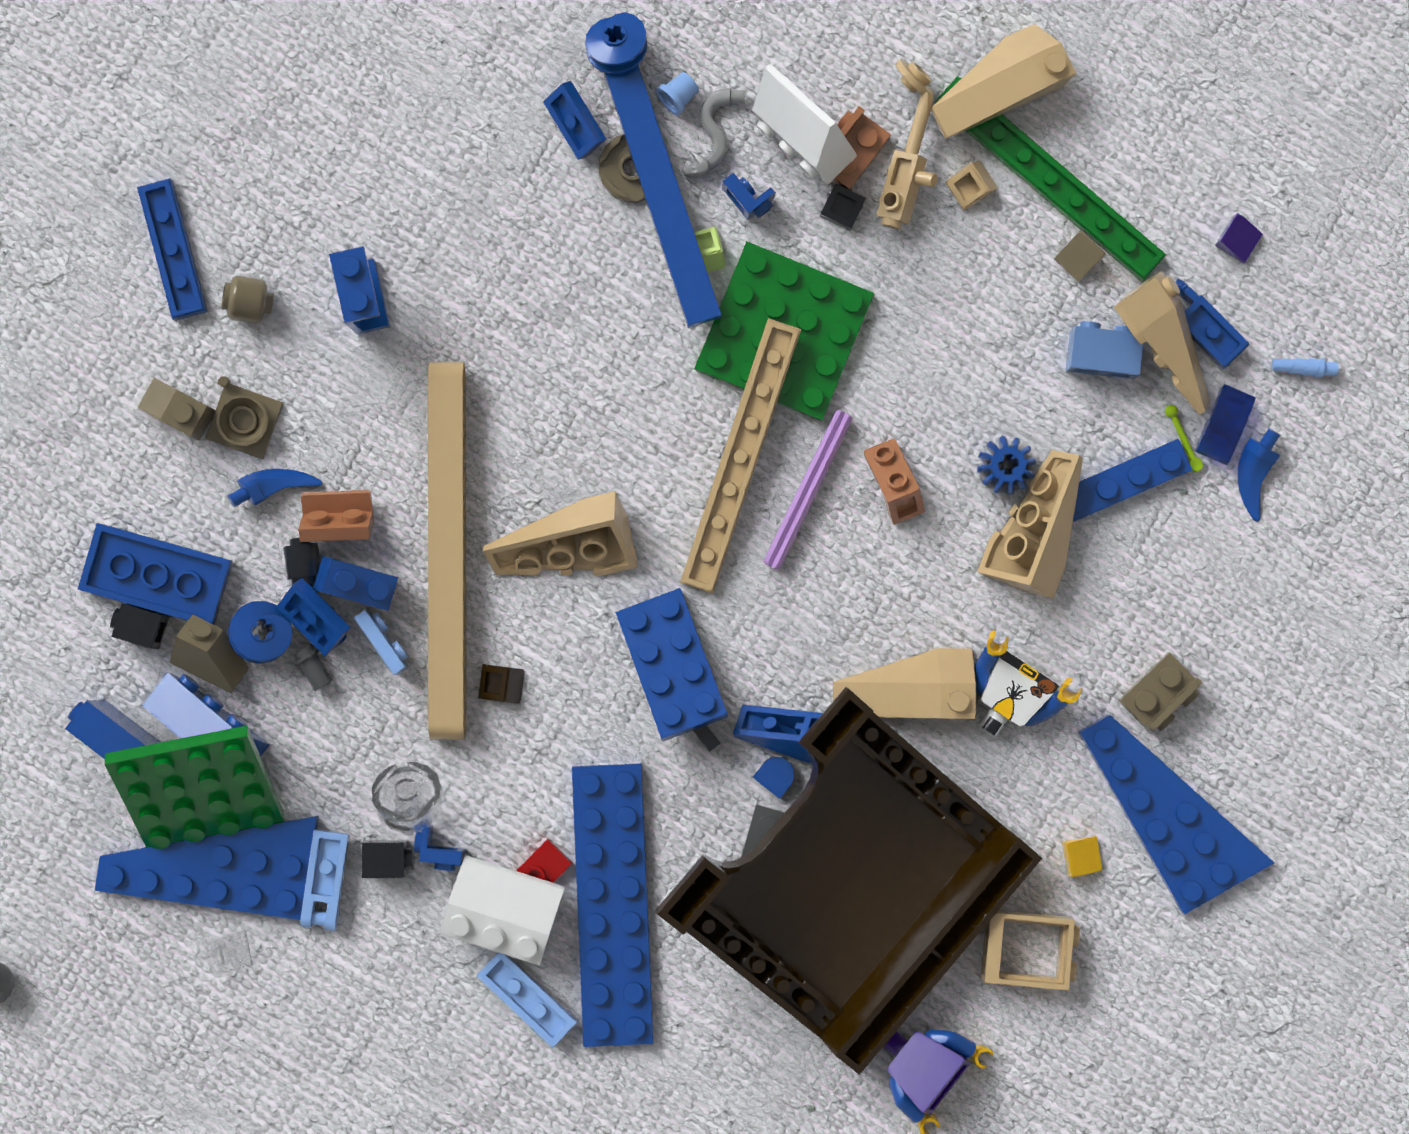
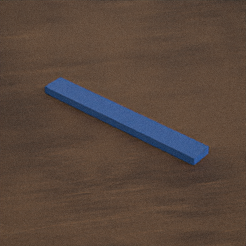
(663, 197)

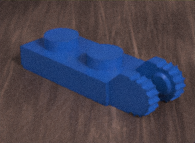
(1211, 329)

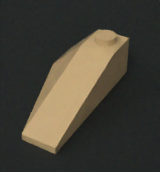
(1009, 76)
(1157, 316)
(578, 537)
(1036, 538)
(920, 686)

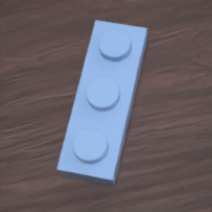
(527, 998)

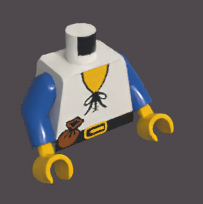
(1016, 690)

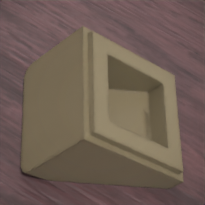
(1079, 256)

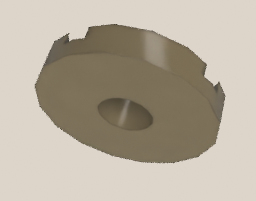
(612, 174)

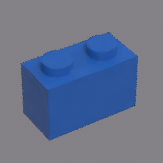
(355, 583)

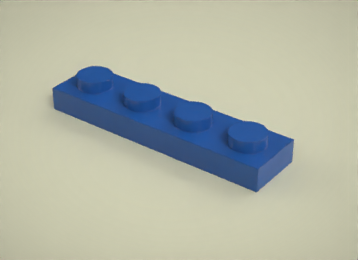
(1130, 478)

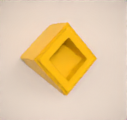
(1082, 856)

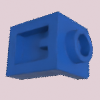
(742, 194)

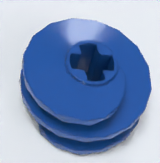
(616, 43)
(248, 645)

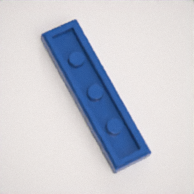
(172, 249)

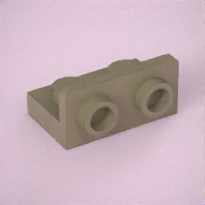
(1161, 693)

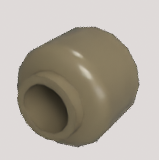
(246, 299)

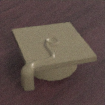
(243, 419)

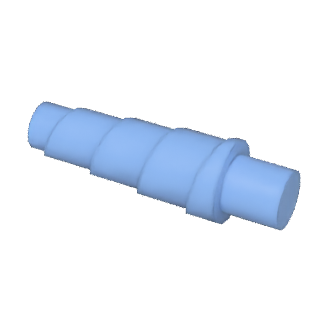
(1306, 367)

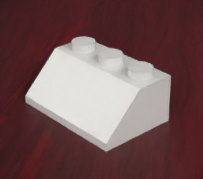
(801, 127)
(502, 910)

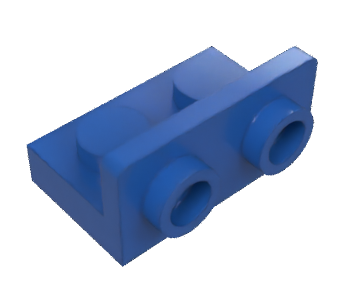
(313, 617)

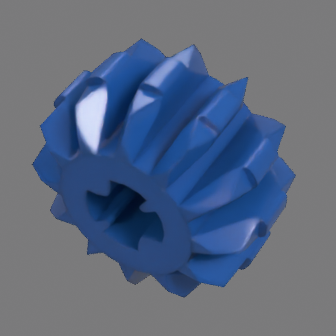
(1015, 474)

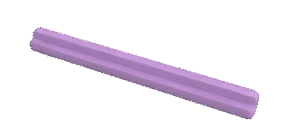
(808, 489)

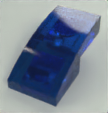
(1225, 424)

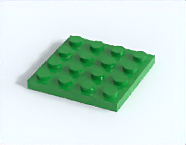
(796, 295)
(195, 787)

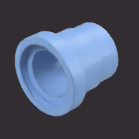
(677, 93)

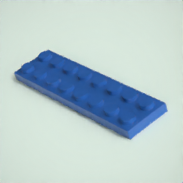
(612, 905)

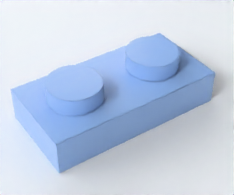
(391, 653)

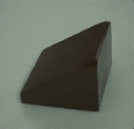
(501, 683)

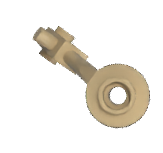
(907, 167)

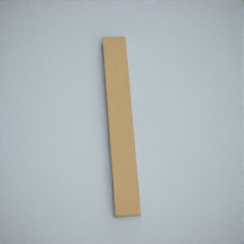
(740, 455)

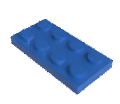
(154, 574)
(671, 664)

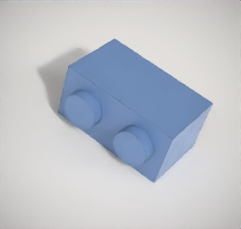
(1103, 351)

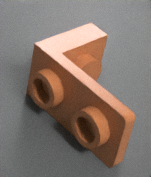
(895, 481)

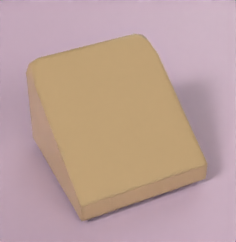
(971, 184)

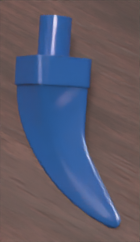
(1253, 467)
(266, 482)

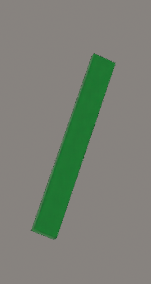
(1067, 194)

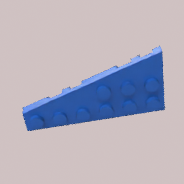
(1182, 833)
(237, 872)

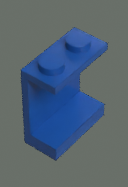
(359, 290)

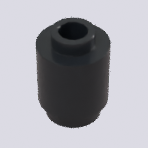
(301, 561)

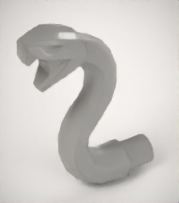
(717, 99)

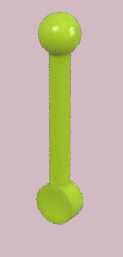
(1196, 464)

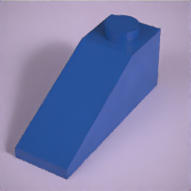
(775, 729)

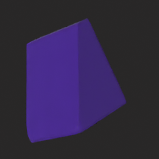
(1239, 238)

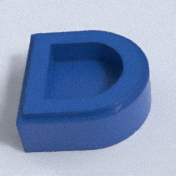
(775, 775)

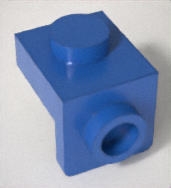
(443, 857)

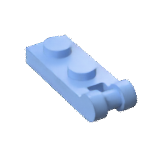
(325, 878)

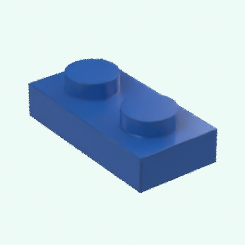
(574, 120)

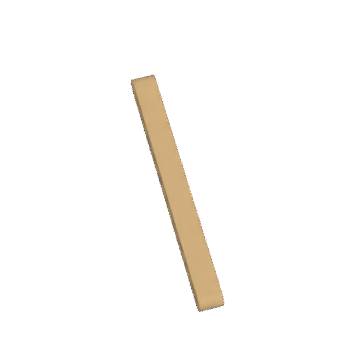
(447, 551)

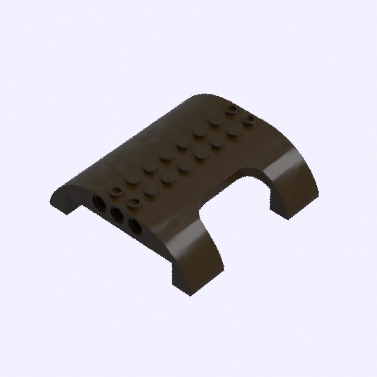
(856, 886)

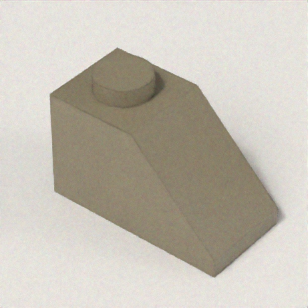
(176, 409)
(208, 654)

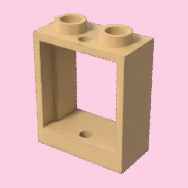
(992, 949)

